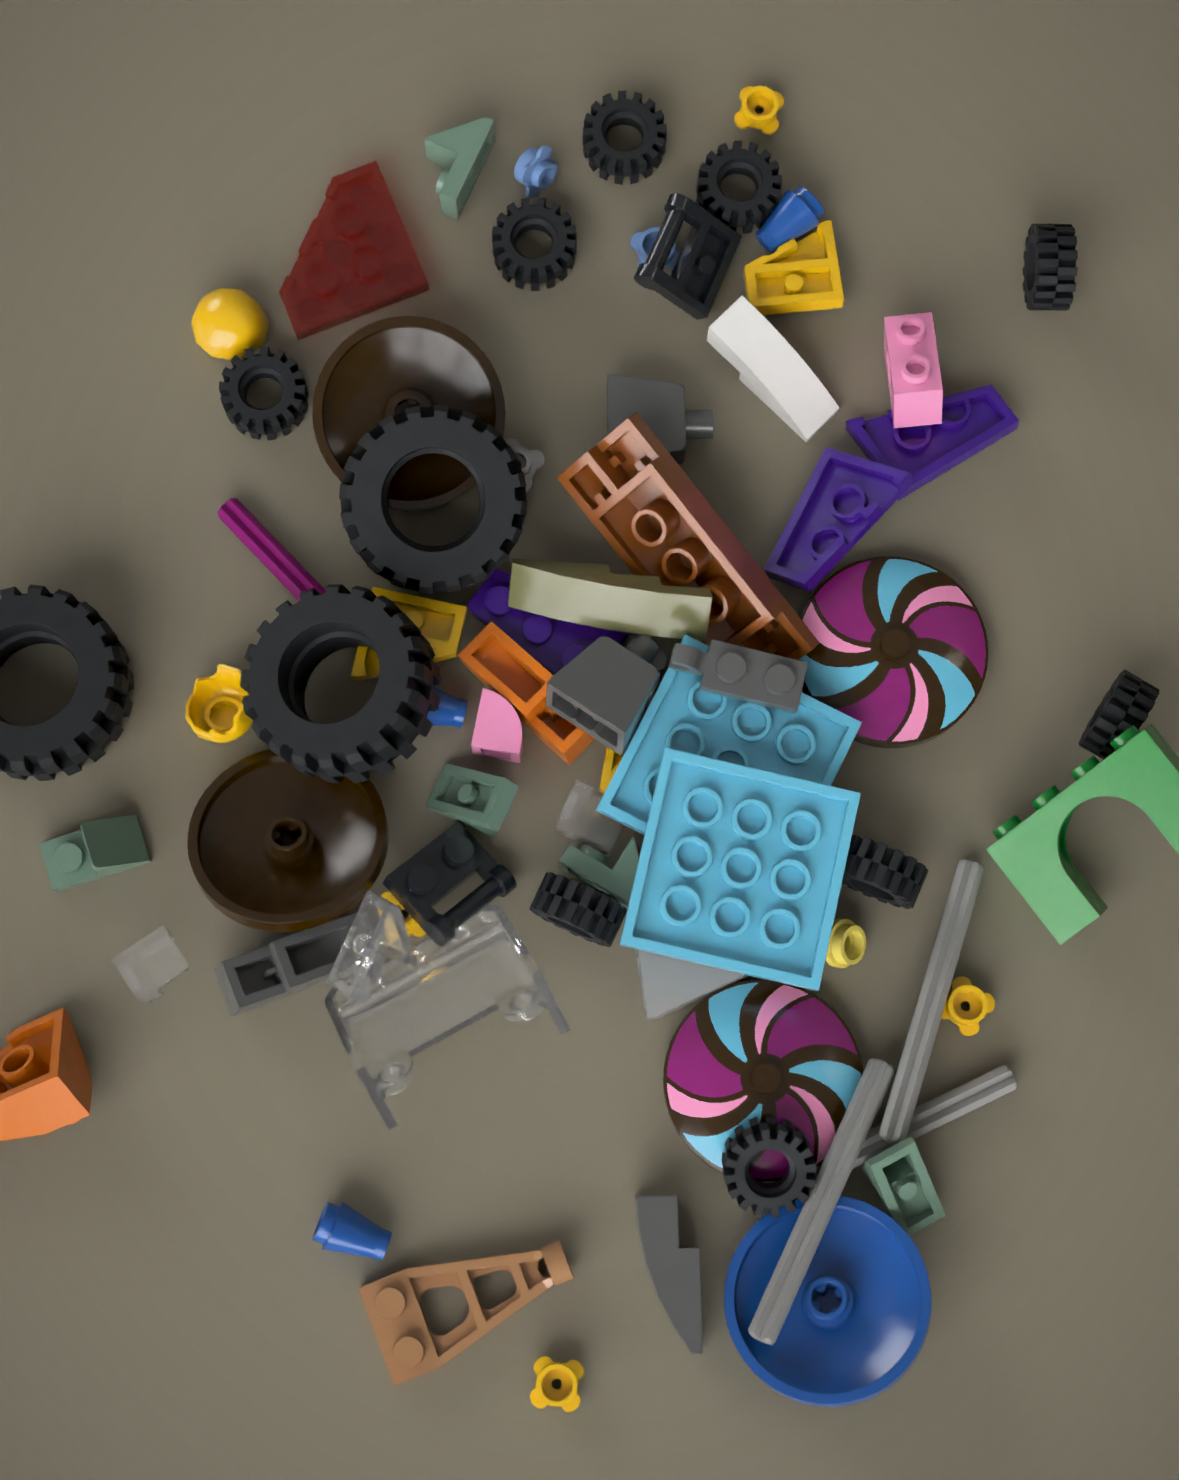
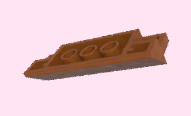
(672, 532)

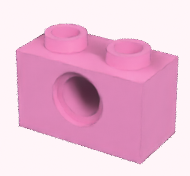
(913, 370)

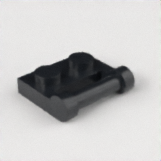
(701, 261)
(440, 870)

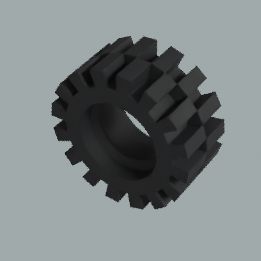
(630, 113)
(742, 162)
(528, 218)
(1050, 267)
(260, 366)
(1121, 707)
(883, 872)
(578, 909)
(768, 1195)

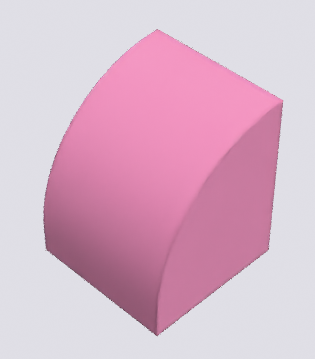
(497, 729)

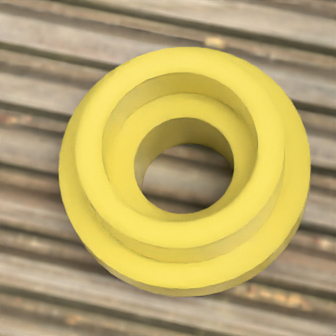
(846, 944)

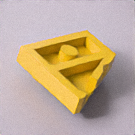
(797, 276)
(437, 620)

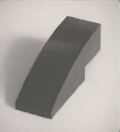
(283, 966)
(671, 1267)

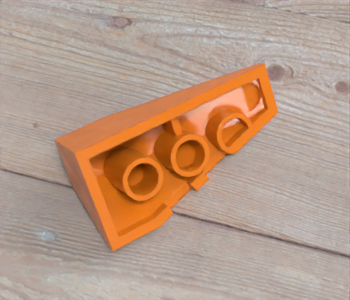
(43, 1078)

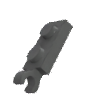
(744, 674)

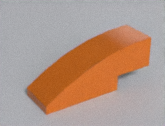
(523, 683)

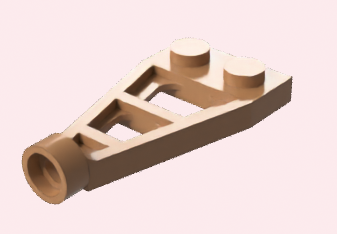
(401, 1324)

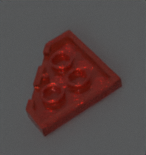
(351, 256)

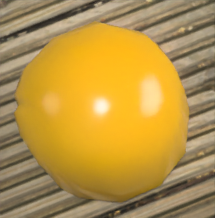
(229, 323)
(217, 707)

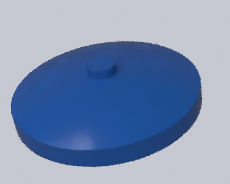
(853, 1317)

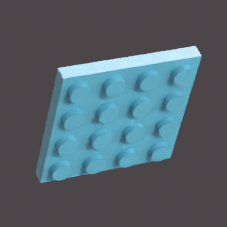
(726, 729)
(740, 869)

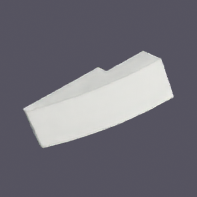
(772, 368)

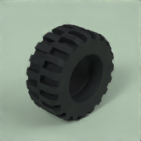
(366, 492)
(293, 649)
(100, 691)

